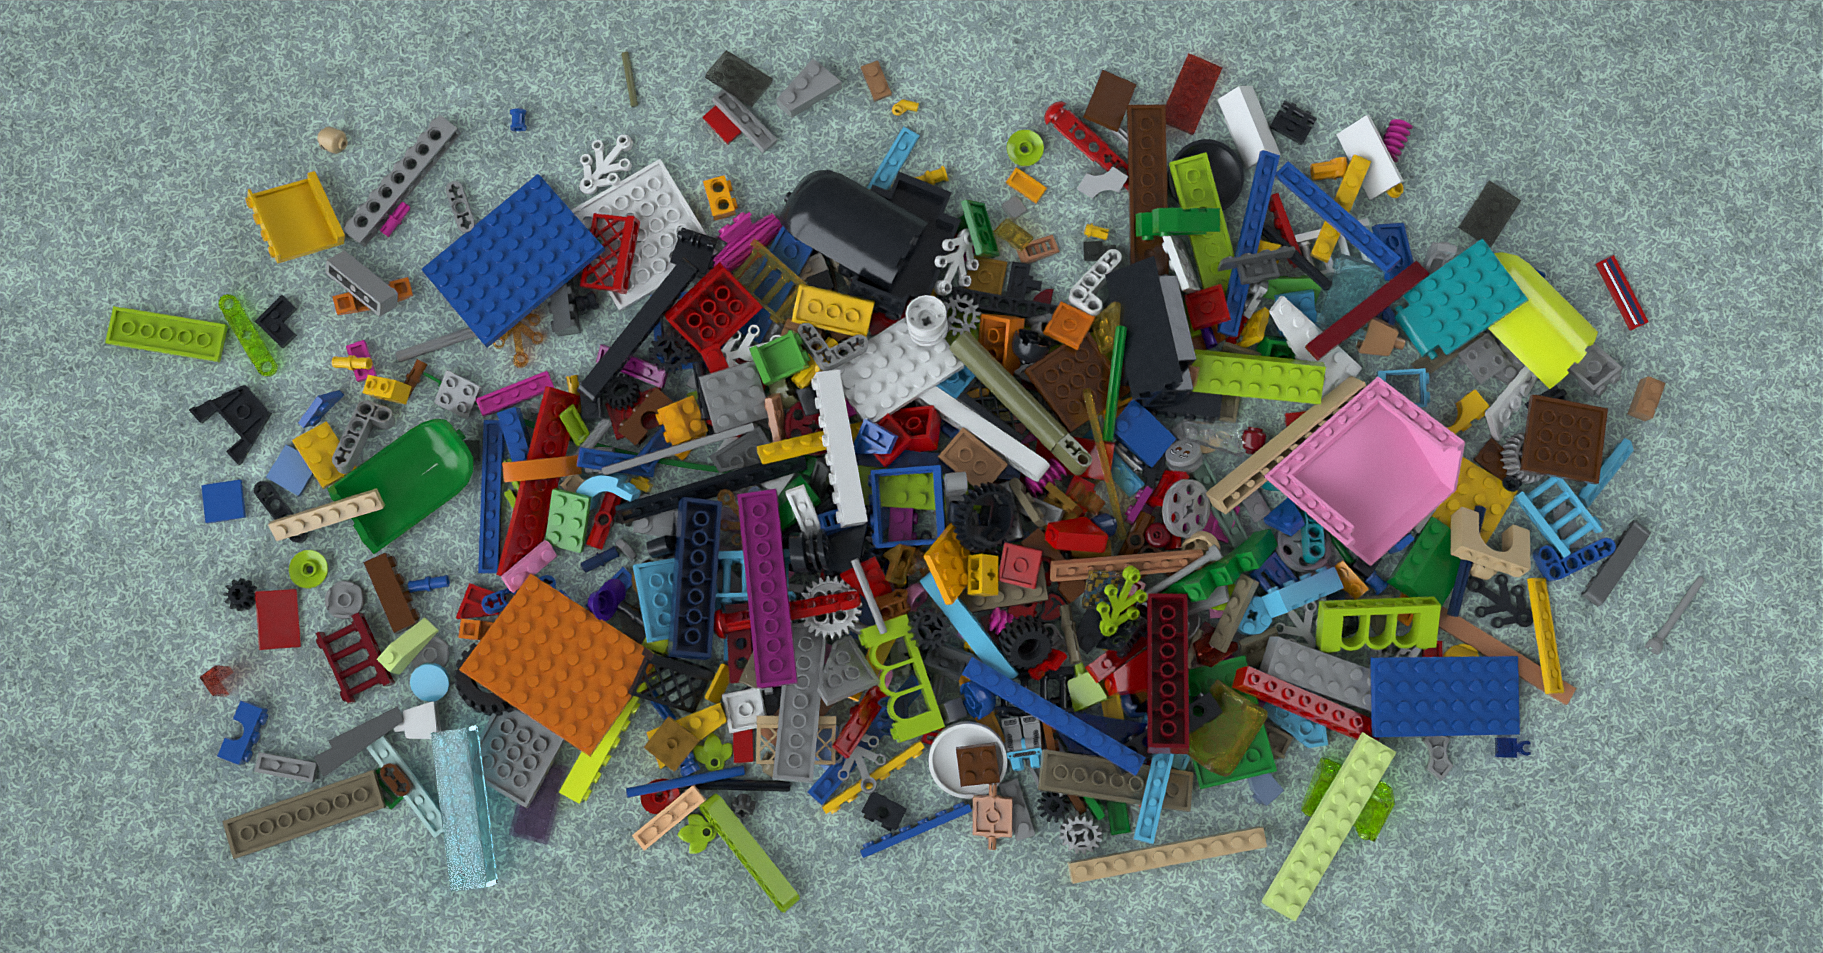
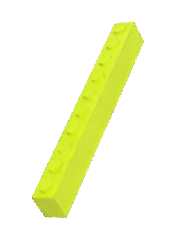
(586, 768)

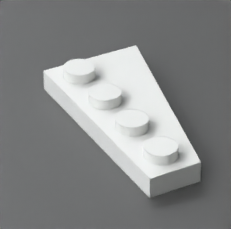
(1509, 401)

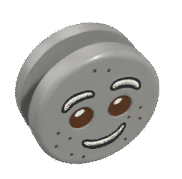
(1184, 456)

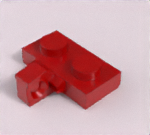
(1053, 662)

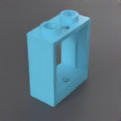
(1423, 380)

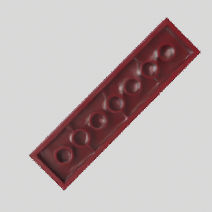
(1167, 674)

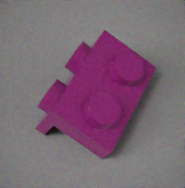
(1133, 511)
(902, 524)

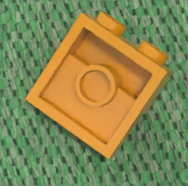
(681, 420)

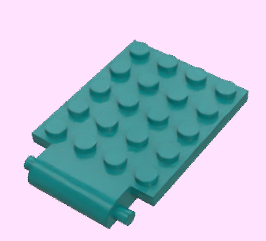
(1459, 301)

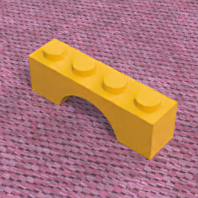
(1468, 409)

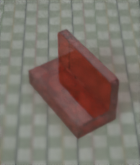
(1209, 655)
(213, 678)

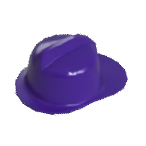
(605, 601)

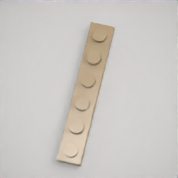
(326, 514)

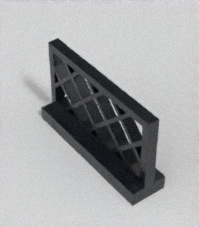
(972, 403)
(681, 667)

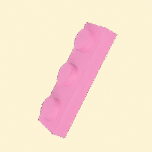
(530, 564)

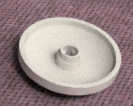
(944, 762)

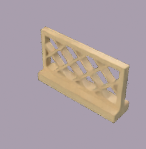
(771, 723)

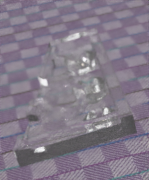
(1215, 435)

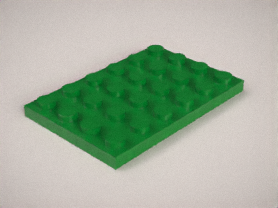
(1259, 755)

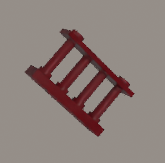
(366, 642)

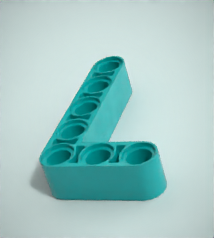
(1308, 542)

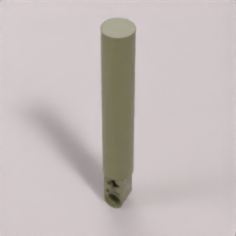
(1021, 403)

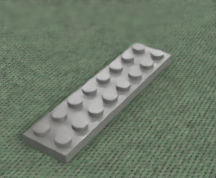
(800, 710)

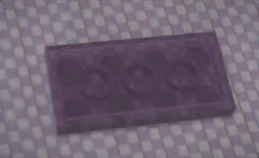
(537, 820)

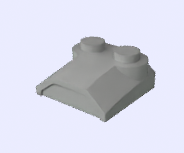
(655, 525)

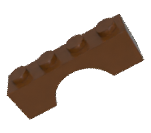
(1069, 589)

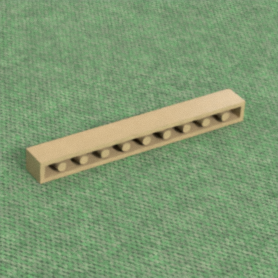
(1251, 473)
(1167, 854)

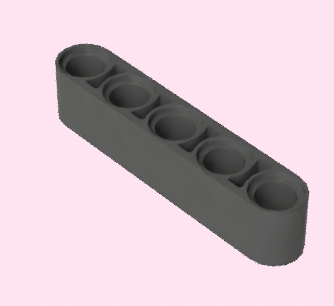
(1616, 564)

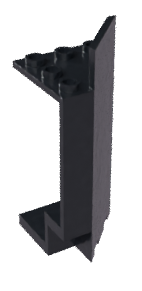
(1157, 334)

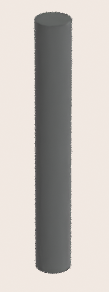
(1037, 319)

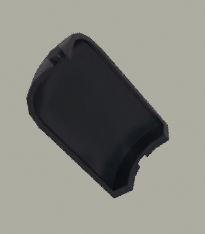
(852, 225)

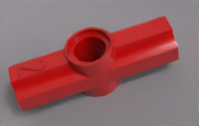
(600, 532)

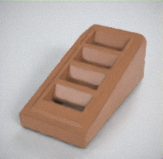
(1024, 258)

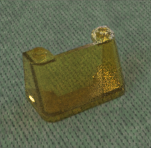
(1225, 739)

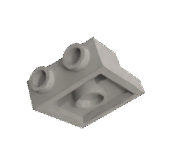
(1596, 371)

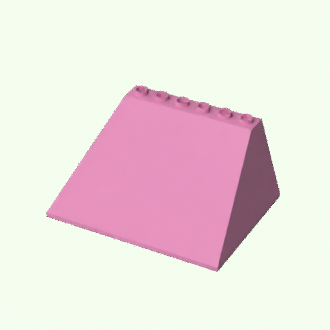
(1372, 470)

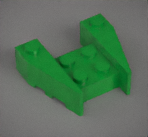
(1177, 222)

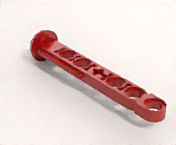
(1064, 122)
(799, 609)

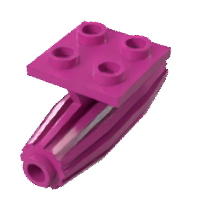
(740, 236)

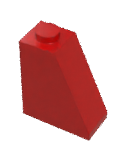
(1076, 535)
(1129, 677)

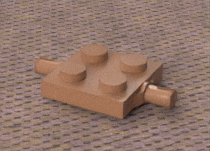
(992, 816)

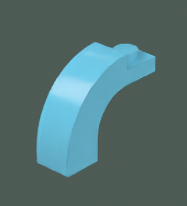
(613, 483)

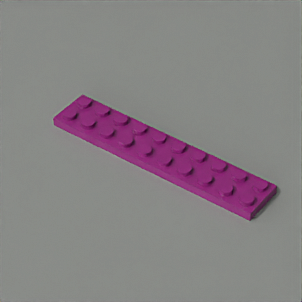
(767, 589)

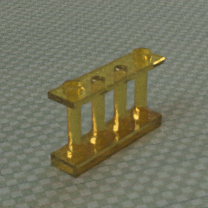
(786, 276)

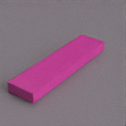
(514, 394)

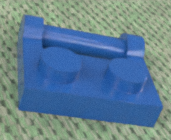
(1276, 571)

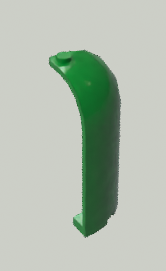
(401, 482)

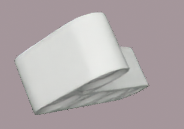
(1096, 280)

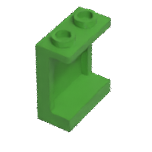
(780, 358)

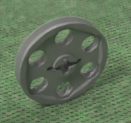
(1186, 508)
(1293, 542)

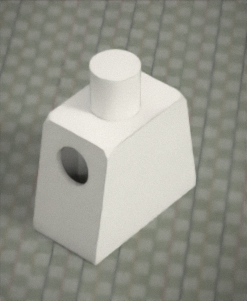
(420, 721)

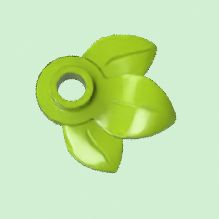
(713, 750)
(694, 833)

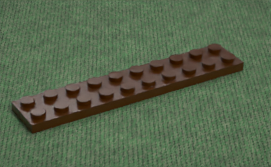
(1147, 177)

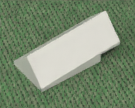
(1247, 124)

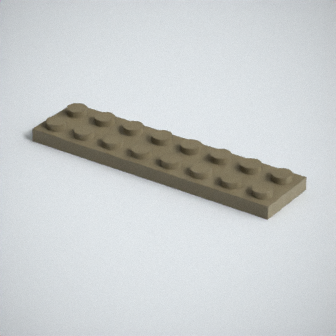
(1100, 780)
(304, 814)

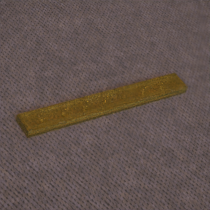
(1104, 463)

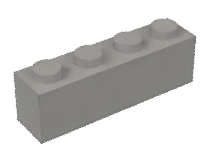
(361, 283)

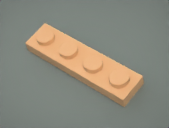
(668, 817)

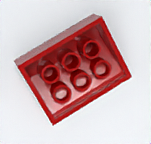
(713, 309)

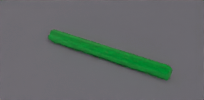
(1114, 383)

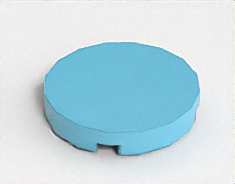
(430, 682)

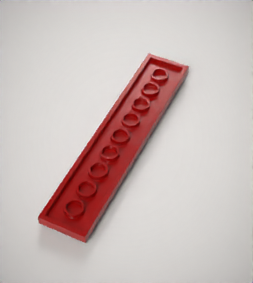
(534, 496)

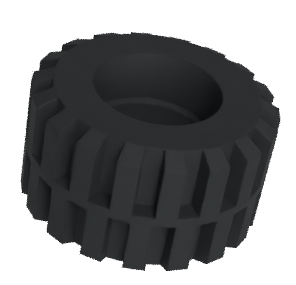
(1031, 653)

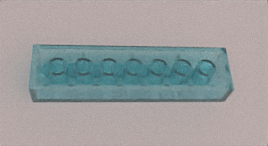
(464, 808)

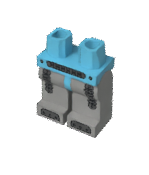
(1024, 745)

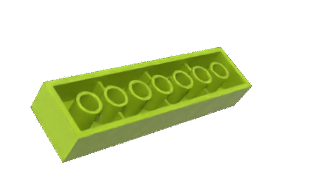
(1259, 376)

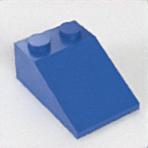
(1142, 433)

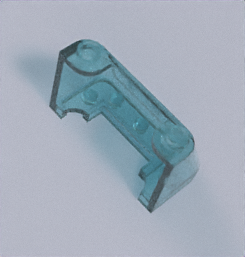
(1351, 284)

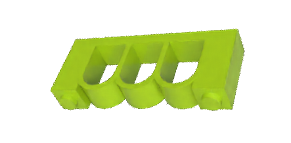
(1422, 633)
(921, 723)

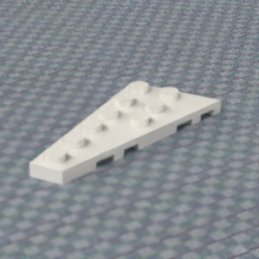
(1301, 331)

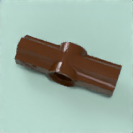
(1139, 528)

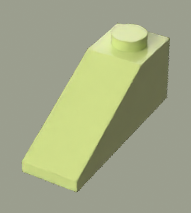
(407, 646)

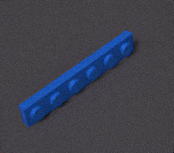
(907, 832)

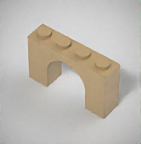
(1468, 545)

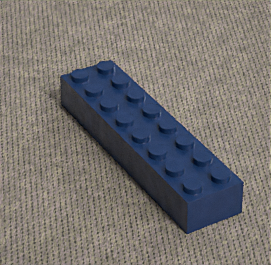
(694, 579)

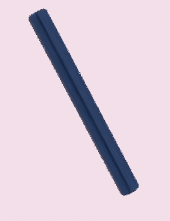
(1463, 575)

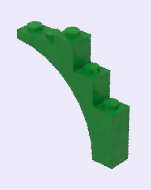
(1246, 557)

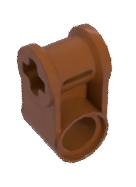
(891, 605)

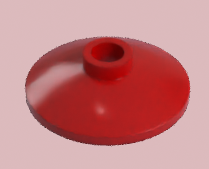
(656, 803)

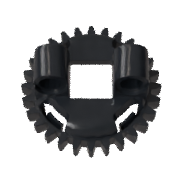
(991, 513)

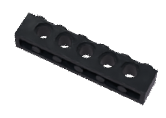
(1210, 712)

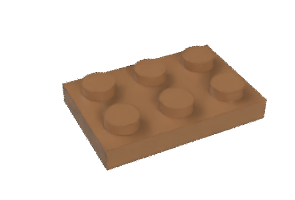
(973, 457)

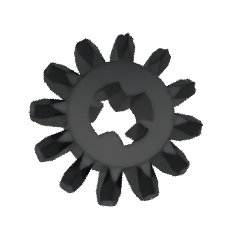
(244, 587)
(1059, 809)

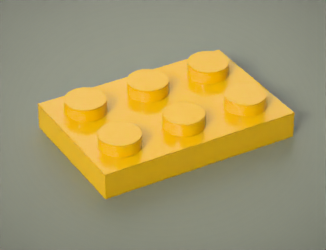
(317, 451)

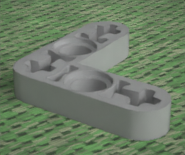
(831, 353)

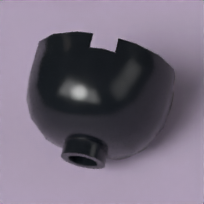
(1030, 347)

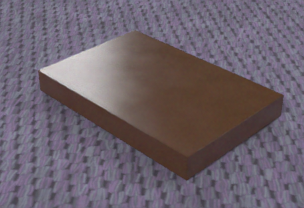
(1109, 101)

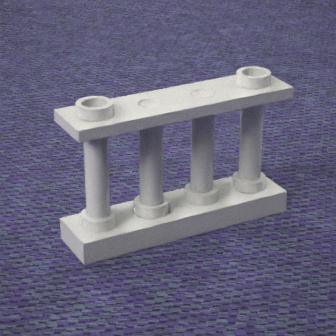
(1305, 239)

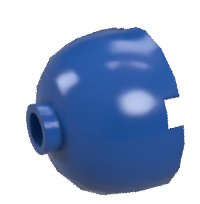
(978, 700)

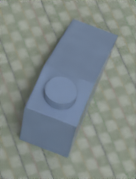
(1264, 788)

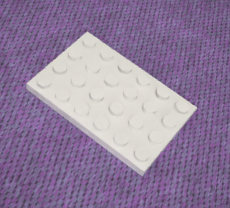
(894, 372)

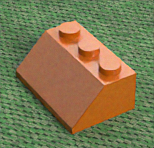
(996, 337)

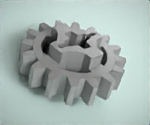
(969, 310)
(1078, 825)

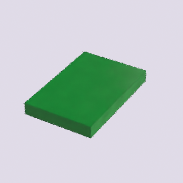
(980, 228)

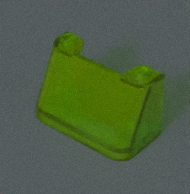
(1372, 815)

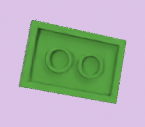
(568, 520)

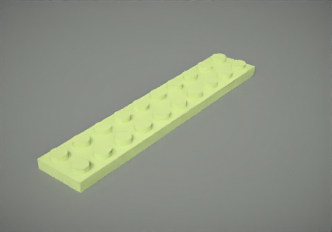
(1328, 826)

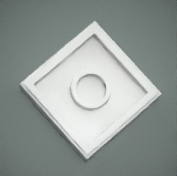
(743, 708)

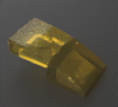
(1013, 234)

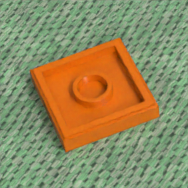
(1069, 325)

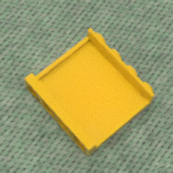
(296, 219)

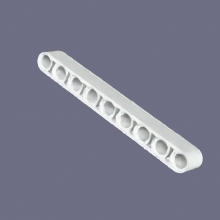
(995, 439)

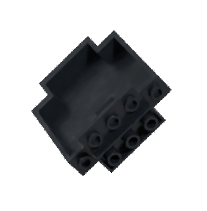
(919, 271)

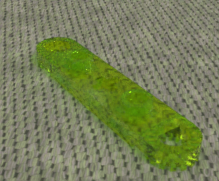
(255, 346)

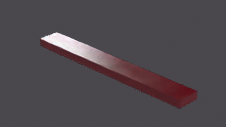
(1366, 310)

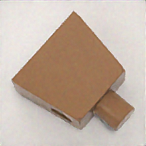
(1380, 339)

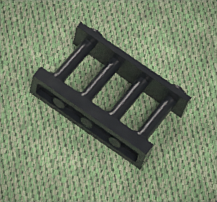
(1062, 675)

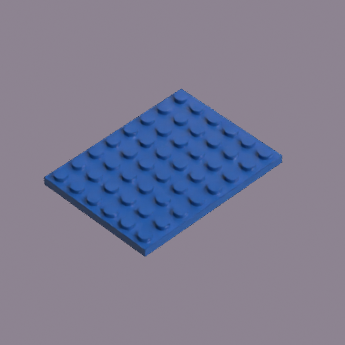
(513, 260)

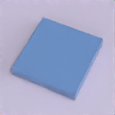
(290, 471)

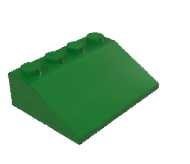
(1427, 564)

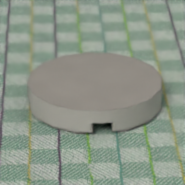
(351, 599)
(434, 652)

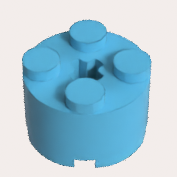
(1260, 620)

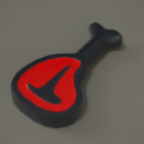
(1050, 609)

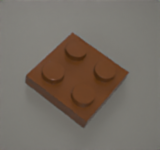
(977, 764)

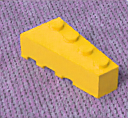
(700, 723)

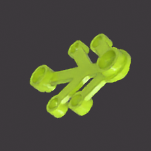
(1110, 624)

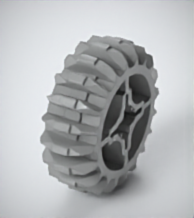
(1512, 459)

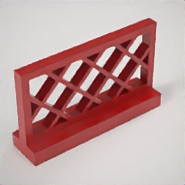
(625, 258)

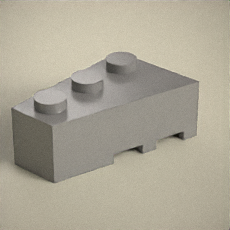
(808, 88)

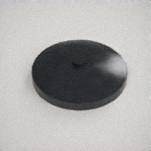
(1225, 168)

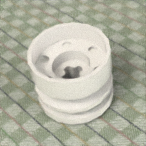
(927, 320)

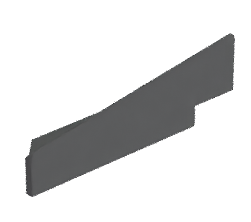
(355, 740)

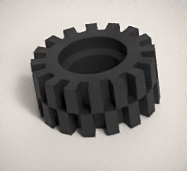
(626, 399)

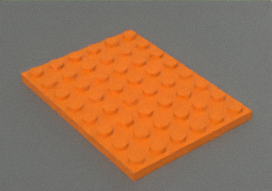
(557, 664)

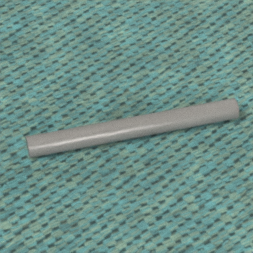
(869, 596)

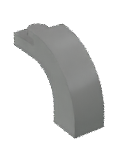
(1438, 256)

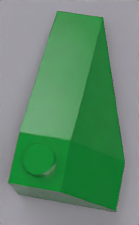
(787, 515)

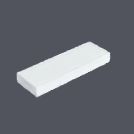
(803, 509)

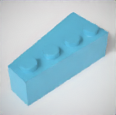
(1302, 592)

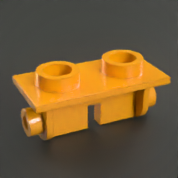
(1350, 581)

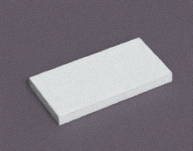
(1365, 141)

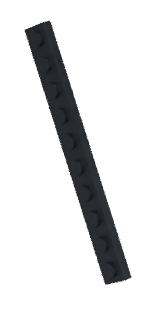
(708, 488)

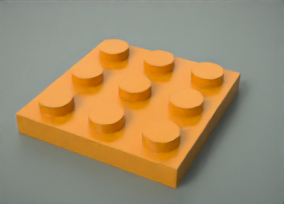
(948, 564)

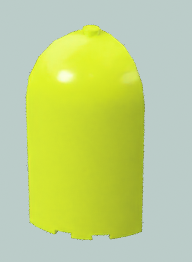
(1545, 330)

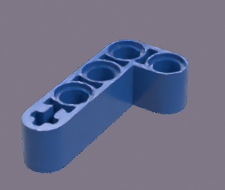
(1577, 558)

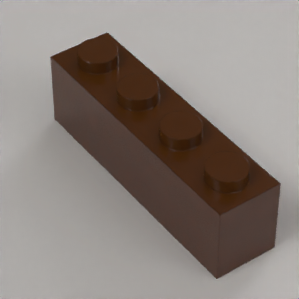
(391, 592)

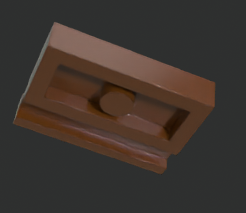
(1490, 457)

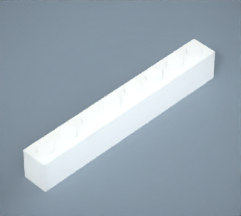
(840, 448)

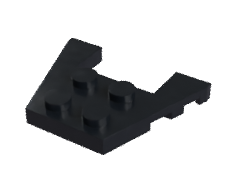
(242, 412)

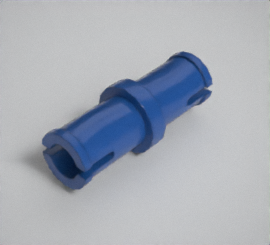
(428, 584)

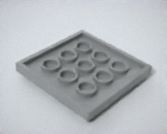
(517, 755)

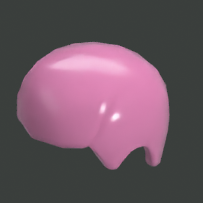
(914, 591)

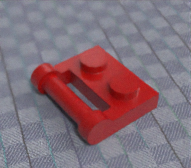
(1166, 482)

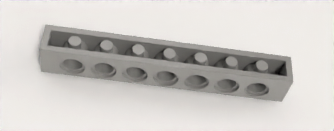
(401, 191)

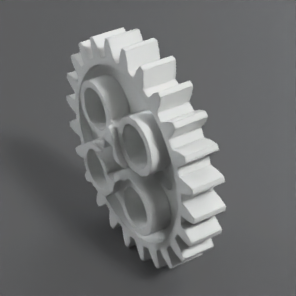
(838, 625)

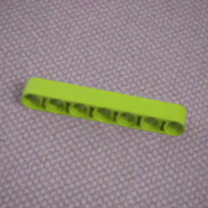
(749, 853)

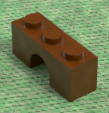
(633, 427)

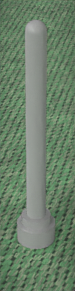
(1212, 554)
(1657, 642)

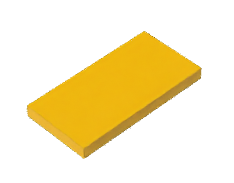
(832, 310)

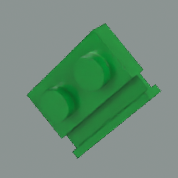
(1095, 807)

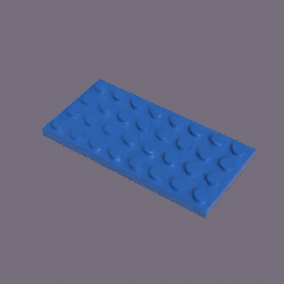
(1444, 696)

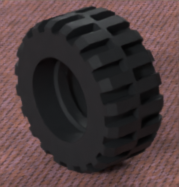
(473, 696)

